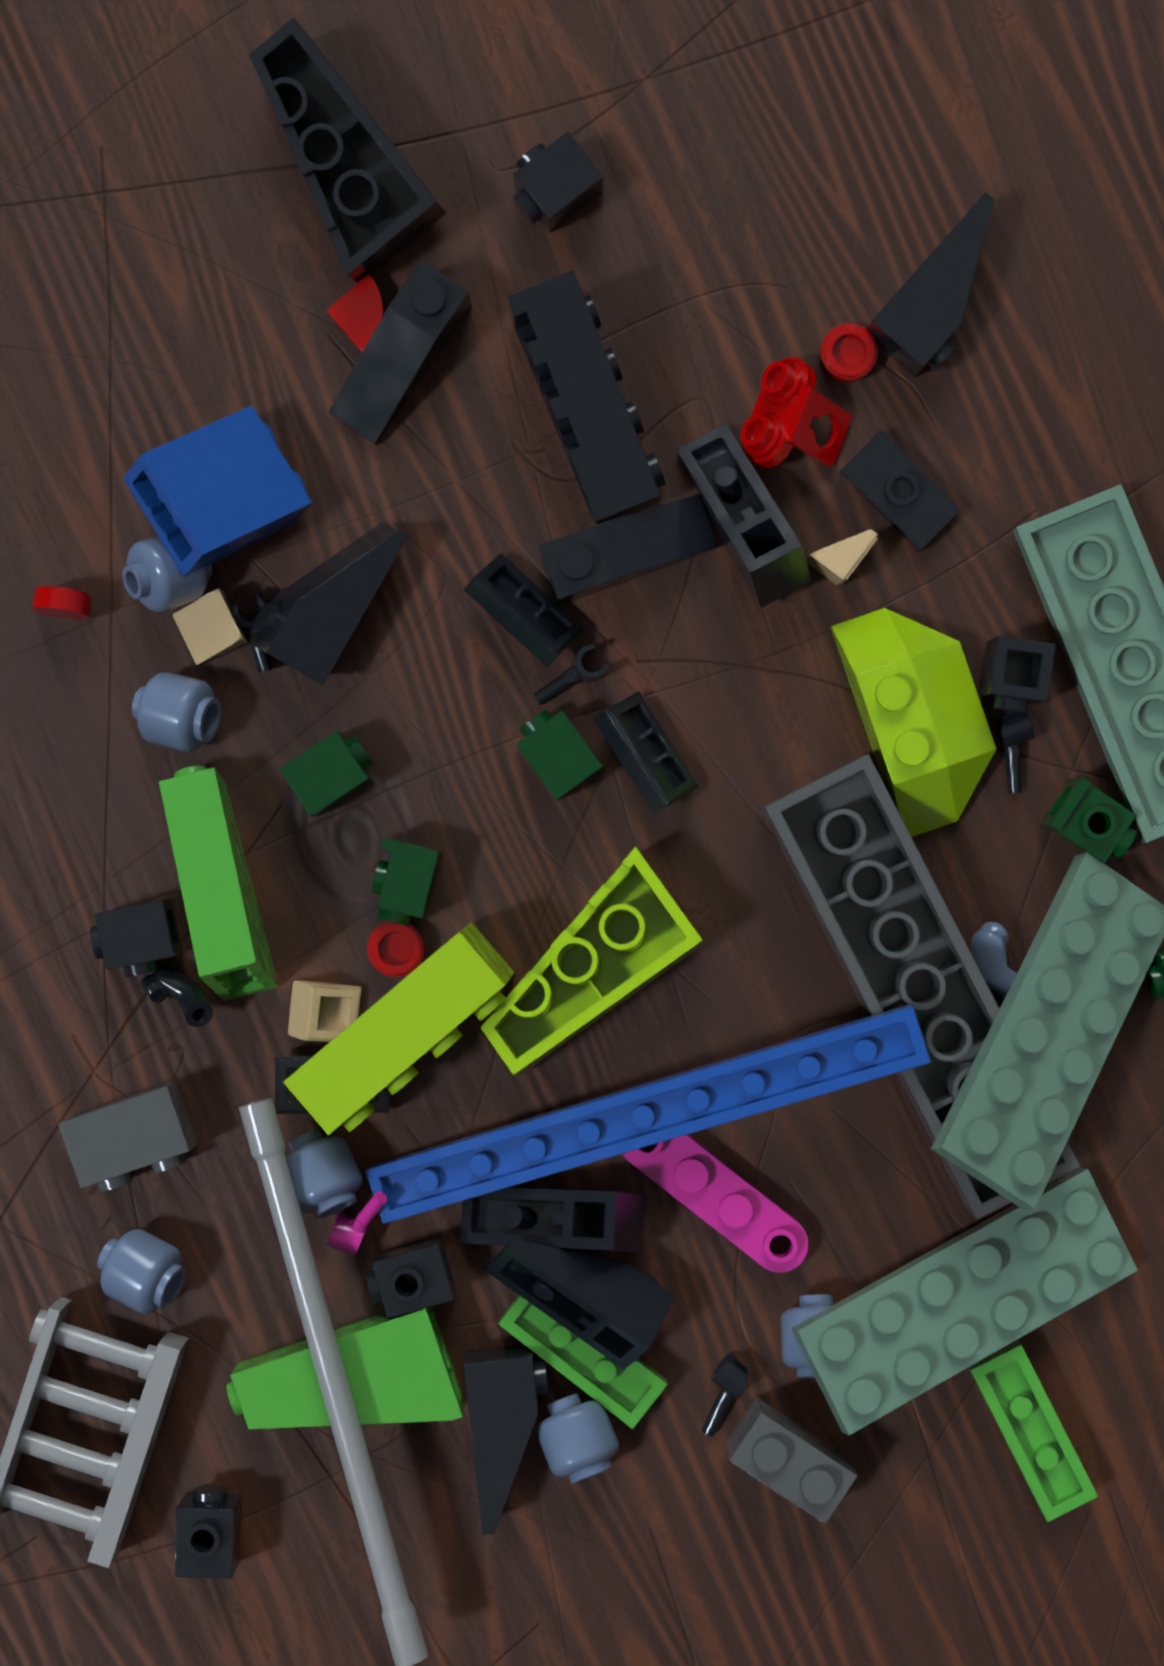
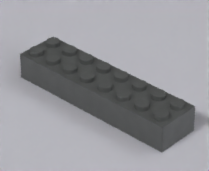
(893, 937)

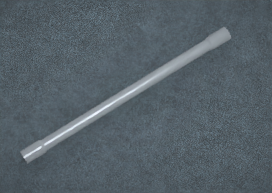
(397, 1609)

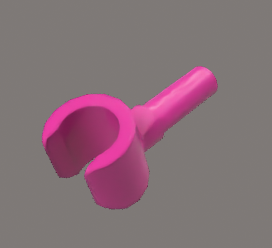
(348, 1232)

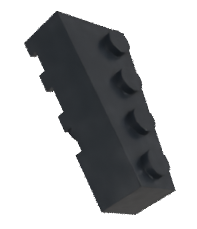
(354, 170)
(583, 397)

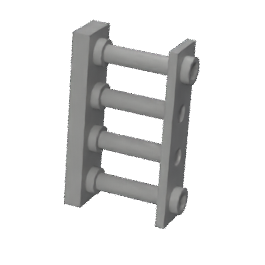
(138, 1418)

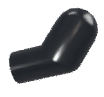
(184, 991)

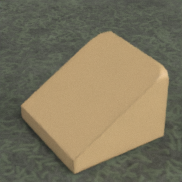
(842, 558)
(209, 627)
(322, 1009)

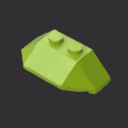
(917, 714)

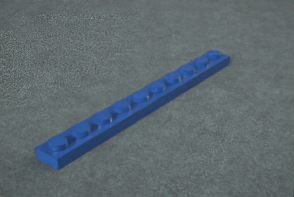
(651, 1113)

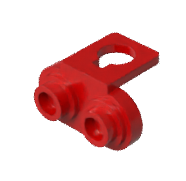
(785, 414)

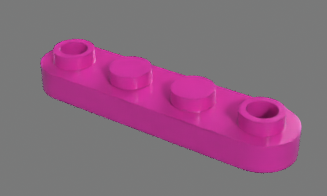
(723, 1200)

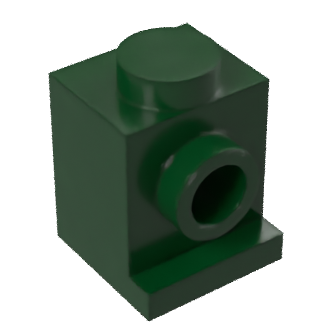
(1070, 818)
(405, 881)

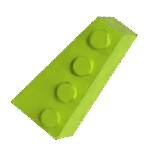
(602, 959)
(400, 1029)

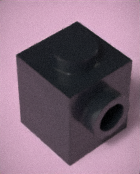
(555, 182)
(1016, 673)
(136, 937)
(411, 1277)
(208, 1533)

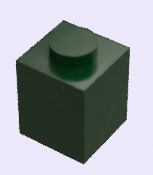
(557, 753)
(328, 772)

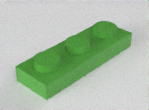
(620, 1391)
(1033, 1431)

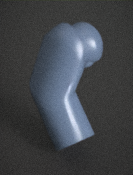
(990, 955)

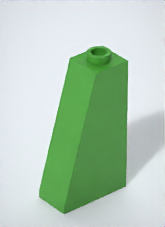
(216, 885)
(393, 1369)

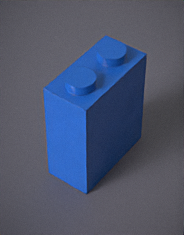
(217, 490)

